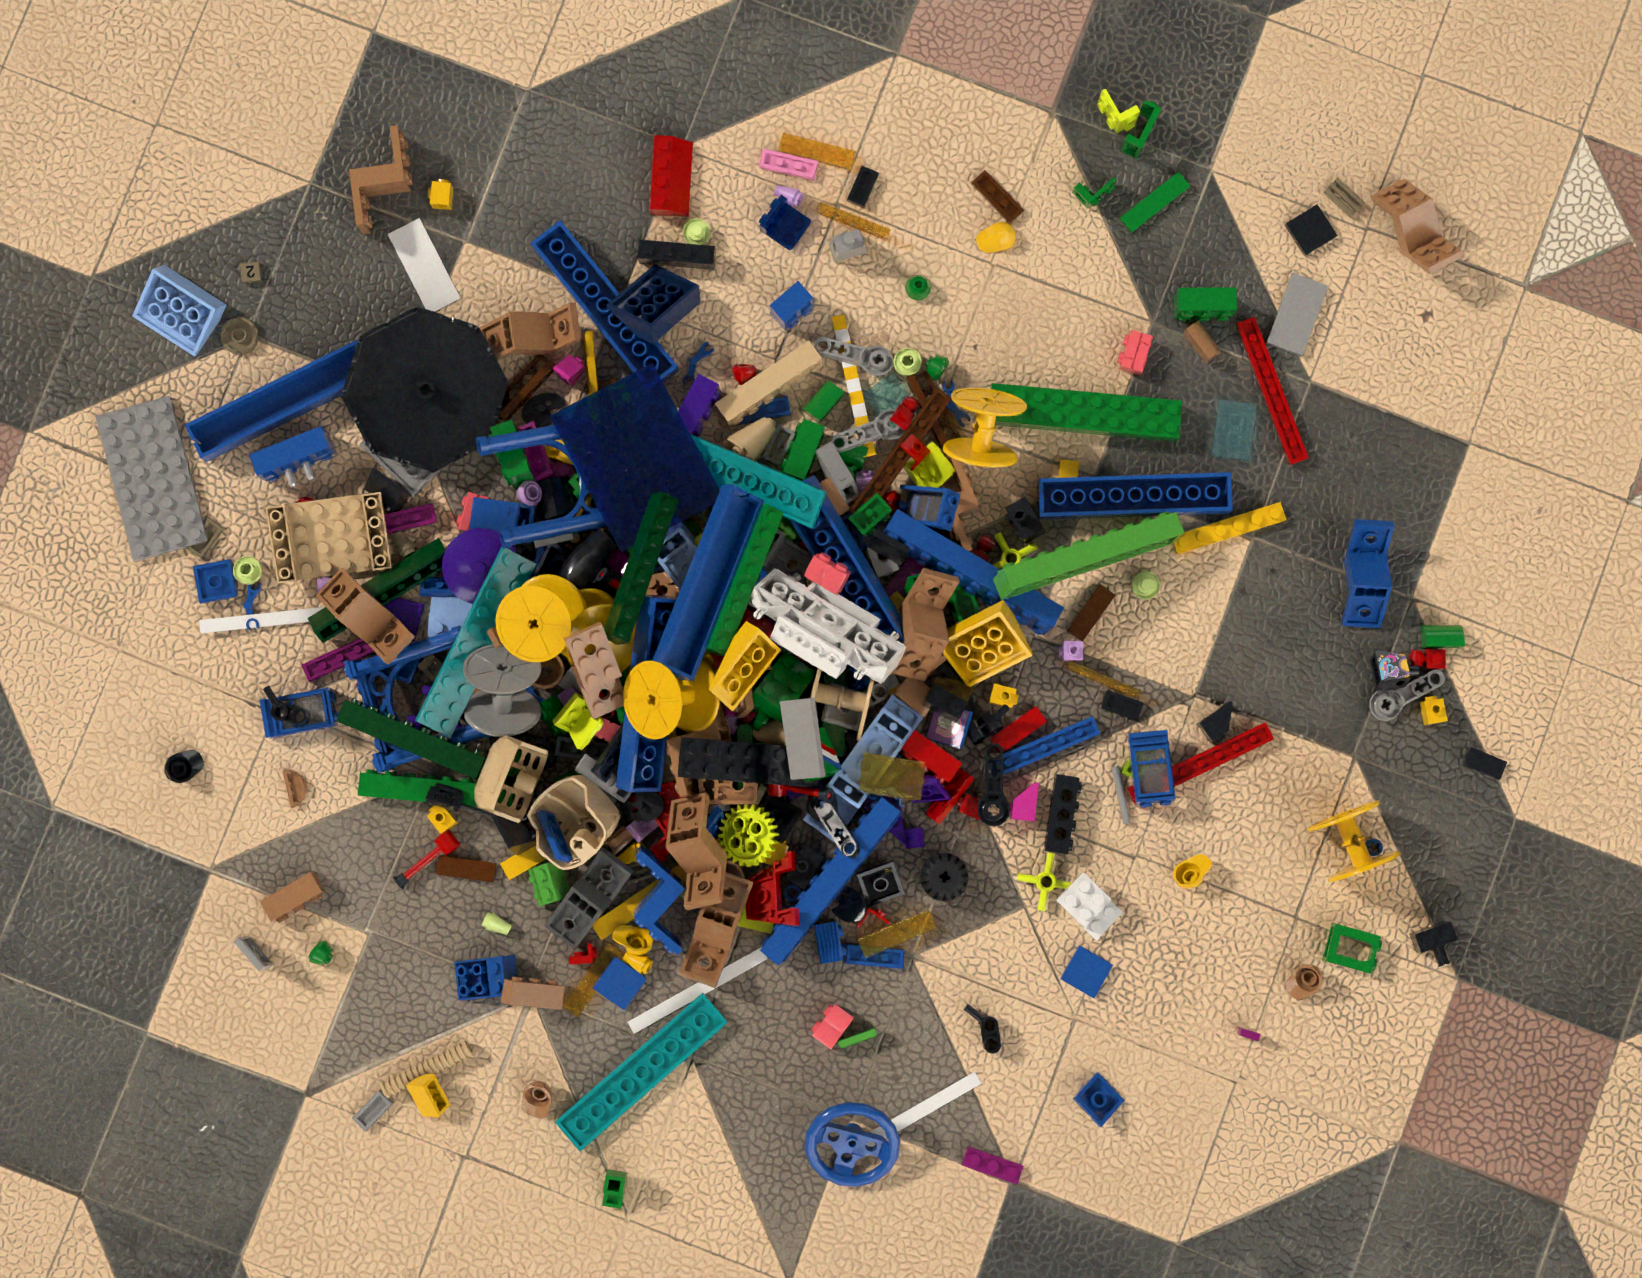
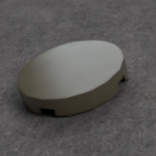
(239, 335)

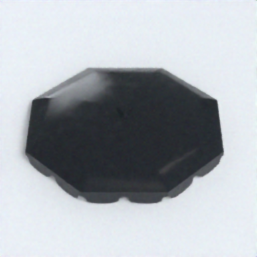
(424, 389)

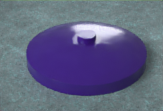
(470, 560)

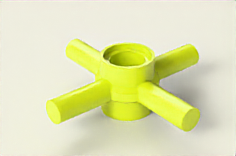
(1006, 551)
(1037, 880)

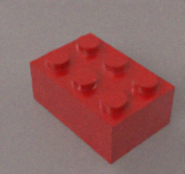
(936, 759)

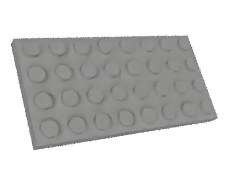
(152, 478)

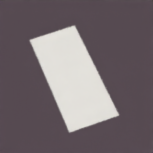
(424, 266)

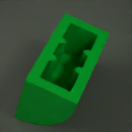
(823, 401)
(852, 456)
(1442, 636)

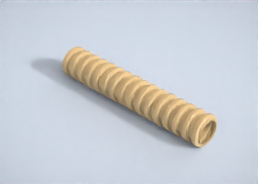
(434, 1065)

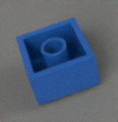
(791, 306)

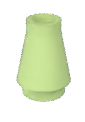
(495, 923)

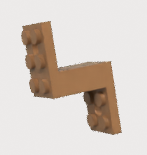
(380, 180)
(1417, 226)
(533, 332)
(365, 616)
(925, 623)
(716, 731)
(696, 851)
(715, 933)

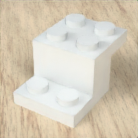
(1089, 906)

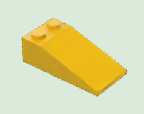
(743, 665)

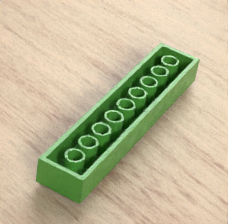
(1087, 555)

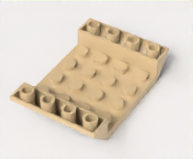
(328, 534)

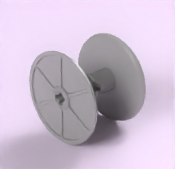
(502, 703)

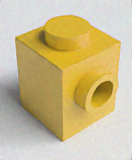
(441, 194)
(1003, 695)
(1433, 710)
(441, 818)

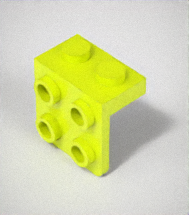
(1116, 120)
(932, 470)
(577, 721)

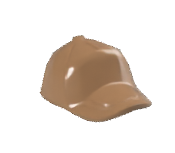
(1304, 981)
(537, 1099)

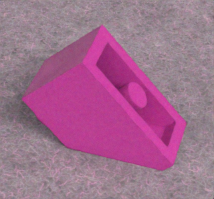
(570, 369)
(1024, 805)

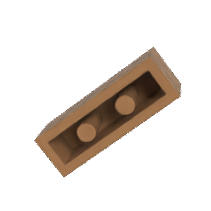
(293, 897)
(532, 993)

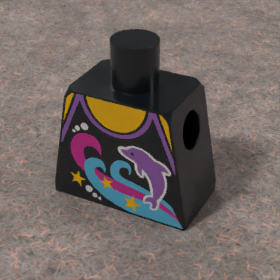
(1391, 670)

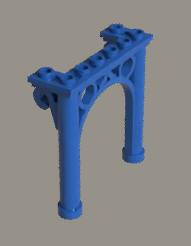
(550, 528)
(360, 669)

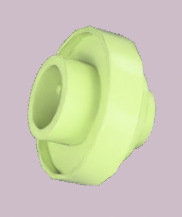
(696, 232)
(907, 362)
(247, 570)
(1145, 585)

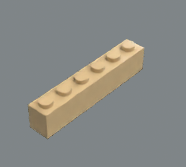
(769, 383)

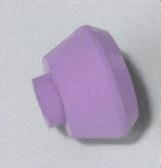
(529, 493)

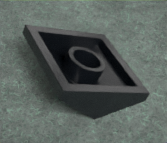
(556, 498)
(880, 883)

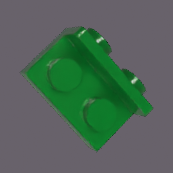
(870, 515)

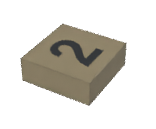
(250, 272)

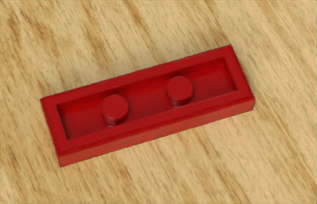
(1019, 729)
(955, 788)

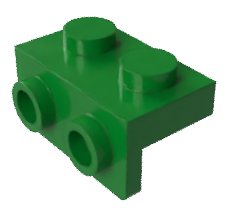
(963, 604)
(549, 710)

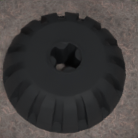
(933, 884)

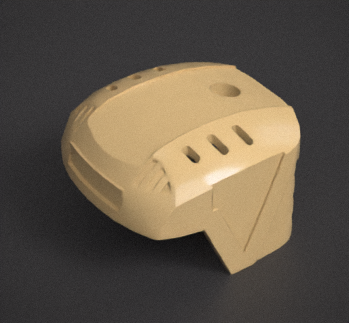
(495, 771)
(575, 803)

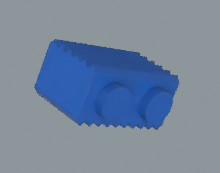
(829, 942)

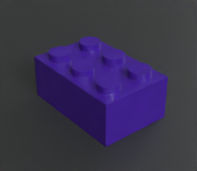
(698, 404)

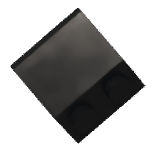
(392, 494)
(948, 697)
(516, 835)

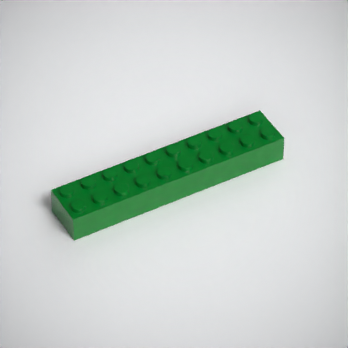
(1094, 413)

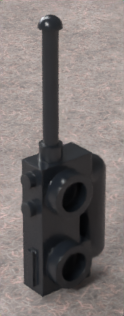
(453, 801)

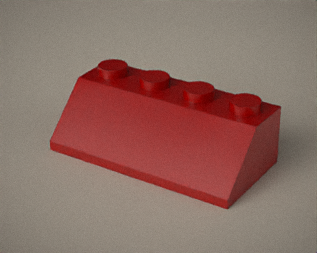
(671, 176)

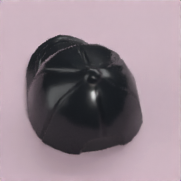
(183, 766)

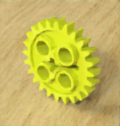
(763, 839)

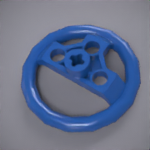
(852, 1141)

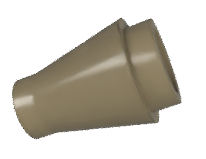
(403, 544)

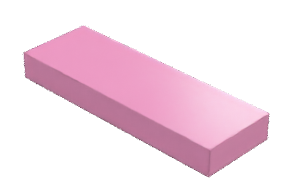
(788, 164)

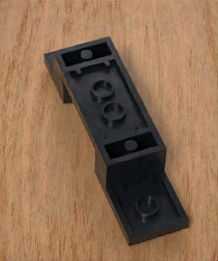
(736, 762)

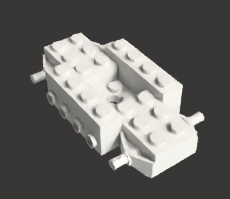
(825, 627)

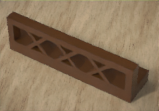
(527, 390)
(918, 395)

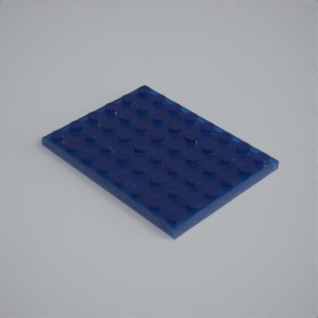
(632, 446)

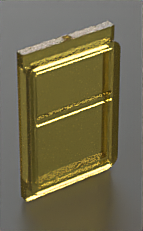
(891, 776)

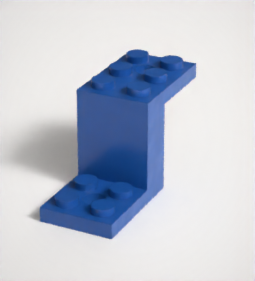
(1367, 573)
(658, 900)

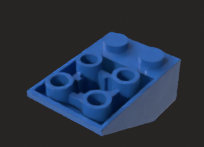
(500, 514)
(484, 976)

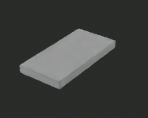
(1297, 314)
(407, 476)
(802, 738)

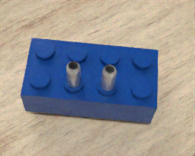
(293, 454)

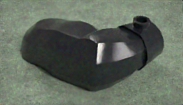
(588, 560)

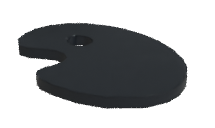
(538, 411)
(649, 806)
(852, 908)

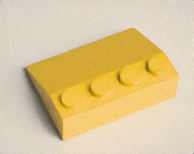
(986, 644)

